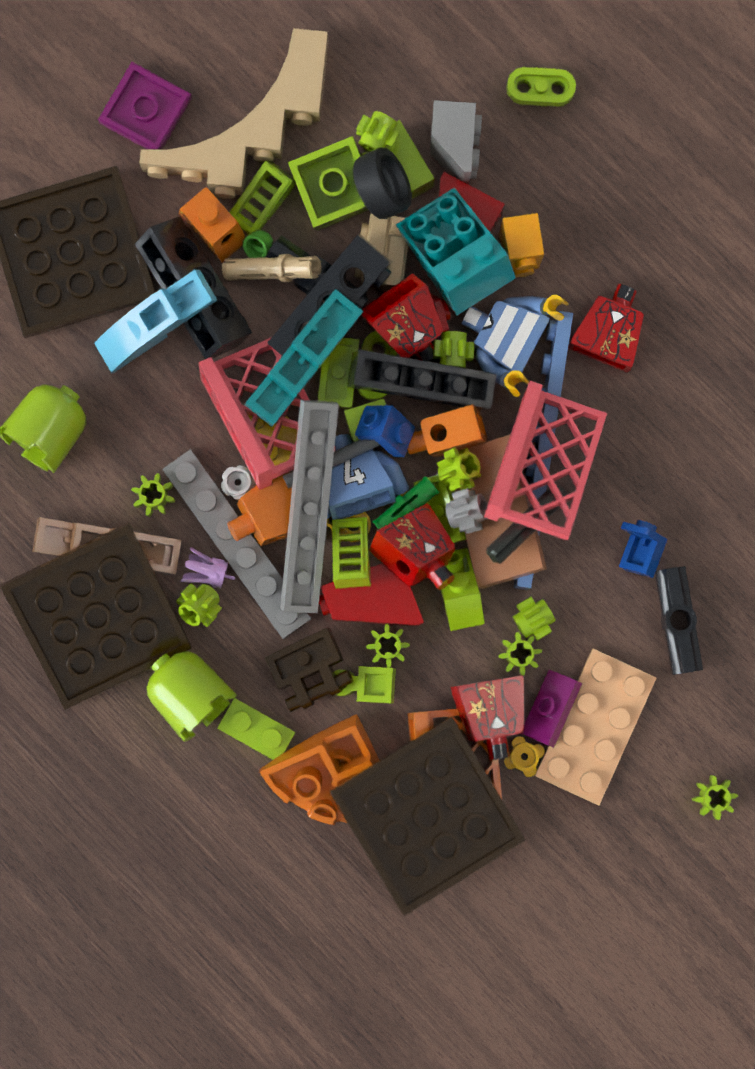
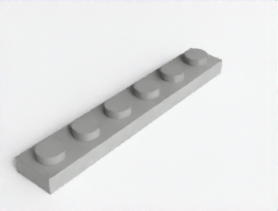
(309, 506)
(243, 555)

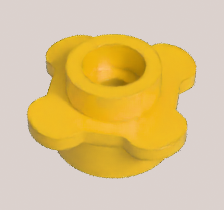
(529, 765)

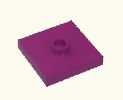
(145, 108)

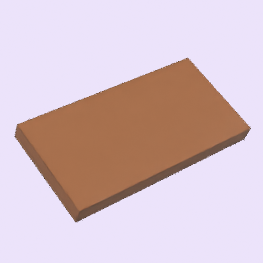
(529, 555)

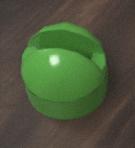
(260, 247)

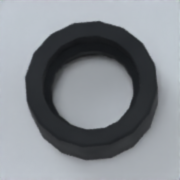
(382, 183)

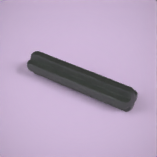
(518, 533)

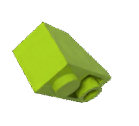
(462, 595)

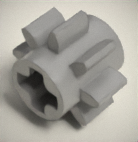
(466, 510)

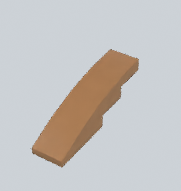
(60, 537)

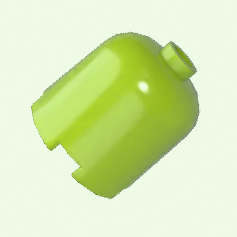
(45, 425)
(187, 692)

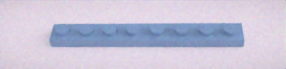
(553, 367)

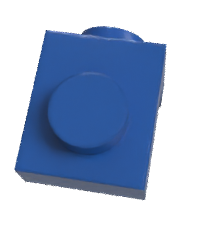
(387, 428)
(643, 548)

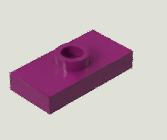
(551, 708)

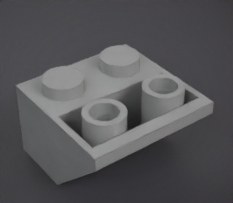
(452, 138)

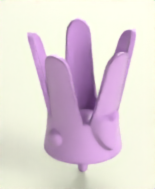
(210, 570)

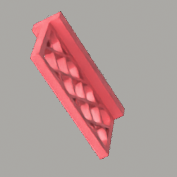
(236, 415)
(515, 460)

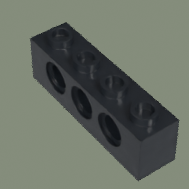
(173, 254)
(358, 254)
(421, 380)

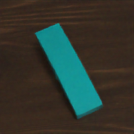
(303, 358)

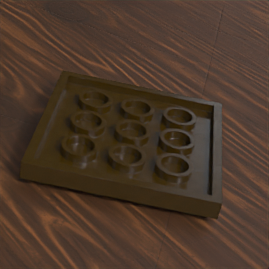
(71, 252)
(95, 615)
(427, 816)

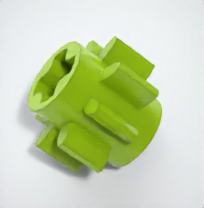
(377, 132)
(453, 349)
(458, 469)
(158, 504)
(198, 605)
(534, 618)
(387, 635)
(525, 645)
(724, 795)

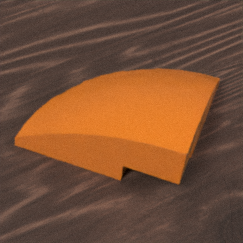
(319, 765)

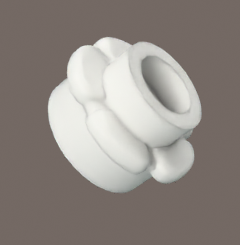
(230, 475)

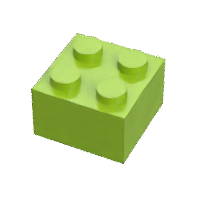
(328, 183)

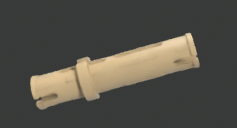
(283, 267)

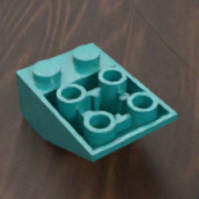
(456, 251)

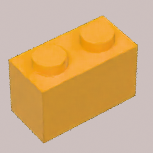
(522, 242)

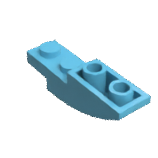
(154, 319)

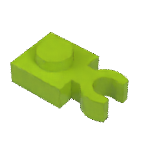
(372, 684)

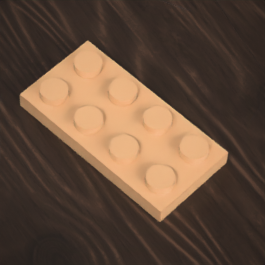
(596, 727)

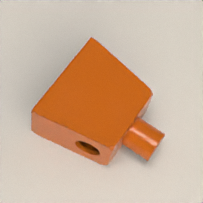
(463, 427)
(263, 513)

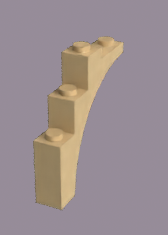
(260, 134)

